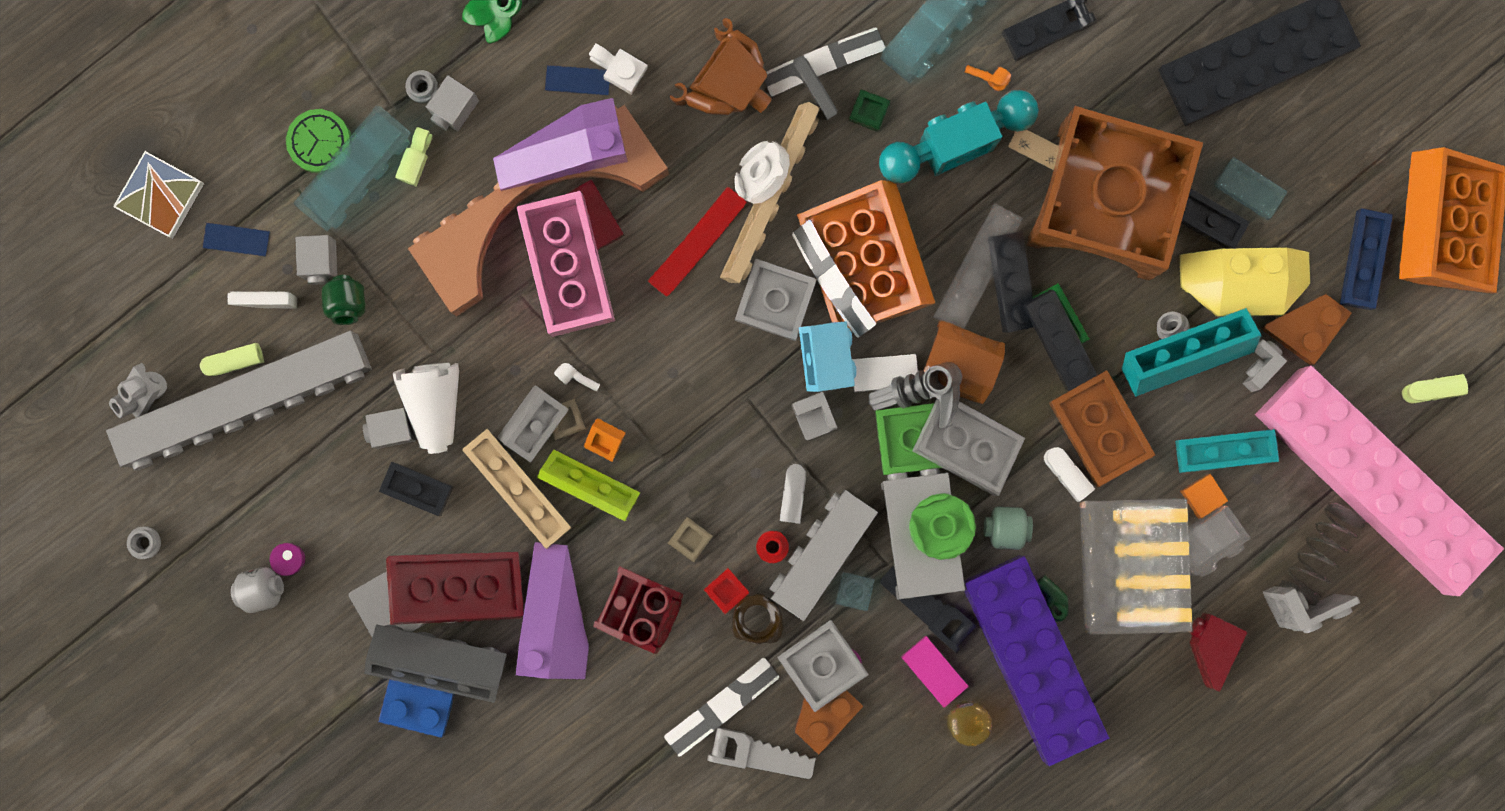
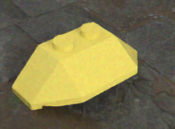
(1249, 278)

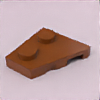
(1309, 328)

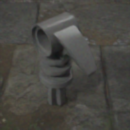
(923, 385)

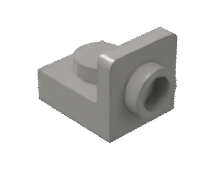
(1262, 371)

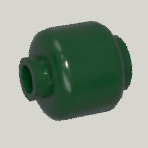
(343, 300)

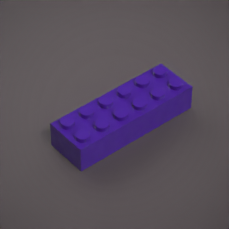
(1034, 660)

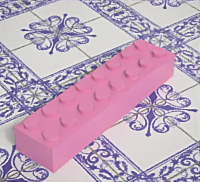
(1379, 482)

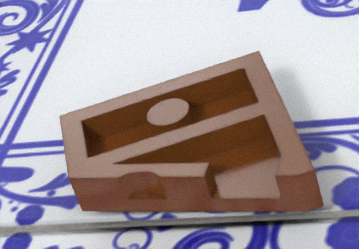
(825, 724)

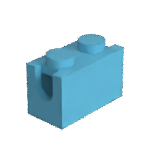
(827, 356)

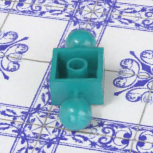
(960, 137)

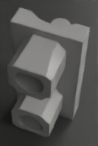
(138, 392)

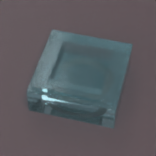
(854, 591)

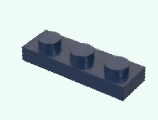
(1366, 259)

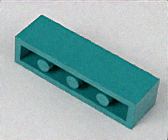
(1191, 352)

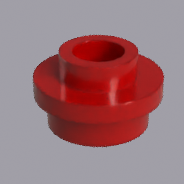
(772, 557)

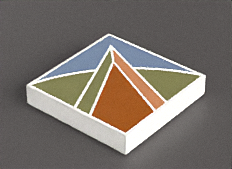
(158, 194)

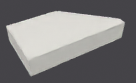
(263, 299)

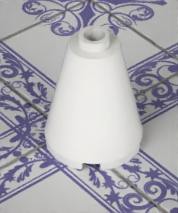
(430, 403)

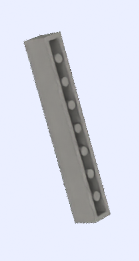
(239, 400)

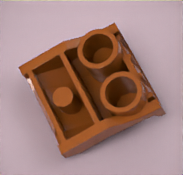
(974, 355)

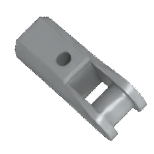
(793, 495)

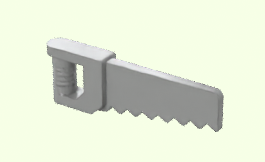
(760, 755)

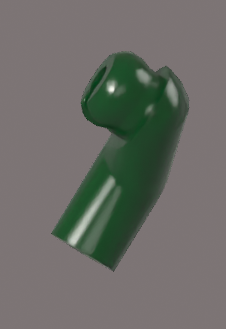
(1055, 598)

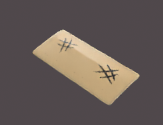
(1035, 148)

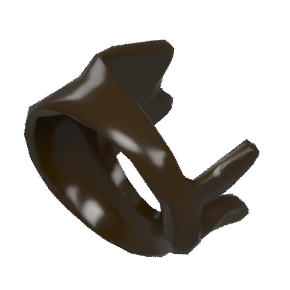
(770, 634)

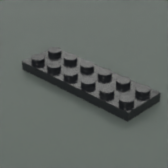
(1258, 58)

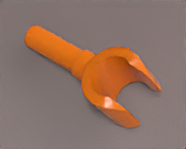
(997, 81)

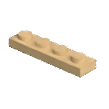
(516, 488)

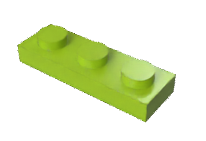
(588, 485)

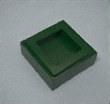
(869, 110)

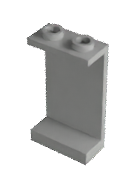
(915, 571)

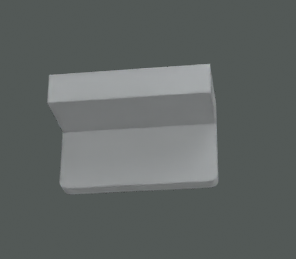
(532, 423)

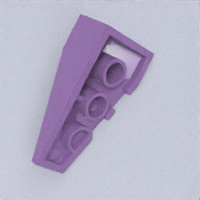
(570, 145)
(552, 628)

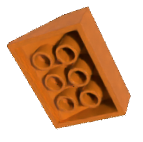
(1453, 221)
(873, 251)

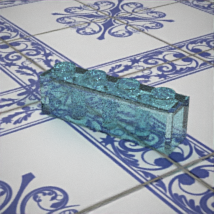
(926, 34)
(352, 169)

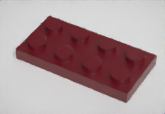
(454, 587)

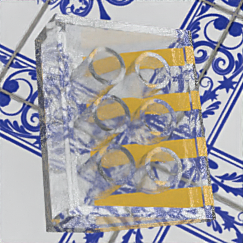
(1136, 566)

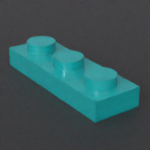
(1227, 451)

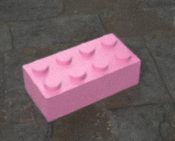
(565, 263)

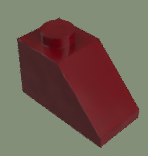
(1215, 648)

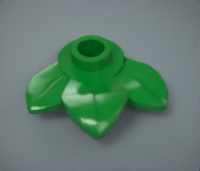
(491, 15)

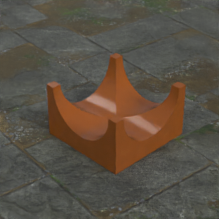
(1117, 191)

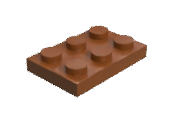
(1102, 428)

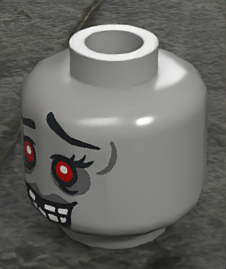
(257, 590)

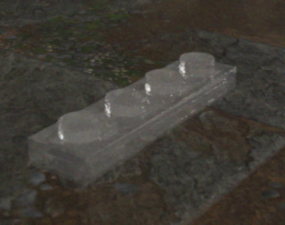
(975, 269)

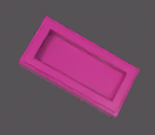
(934, 671)

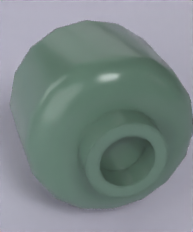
(1008, 528)

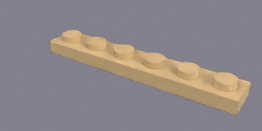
(752, 233)

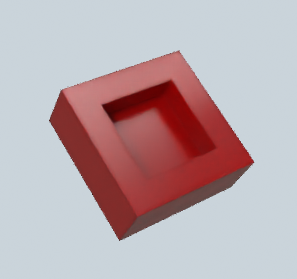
(726, 591)

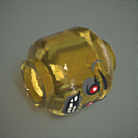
(969, 723)

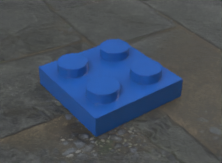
(416, 708)

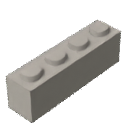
(823, 555)

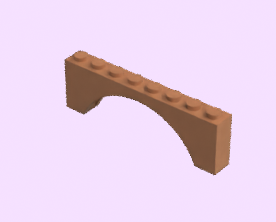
(457, 250)

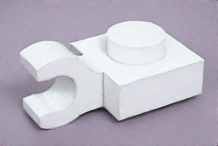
(622, 69)

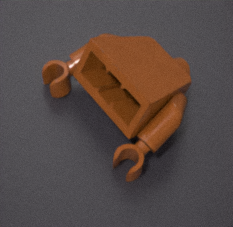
(729, 77)

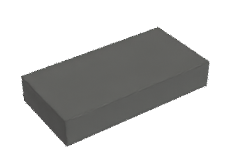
(816, 88)

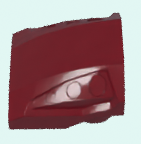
(632, 606)

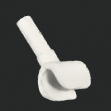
(566, 372)

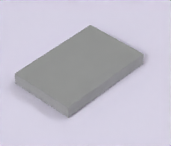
(970, 447)

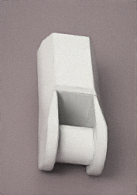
(1068, 474)

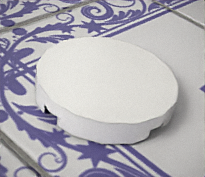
(762, 172)

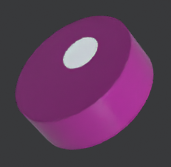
(287, 559)

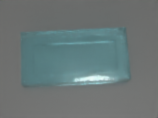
(1250, 188)

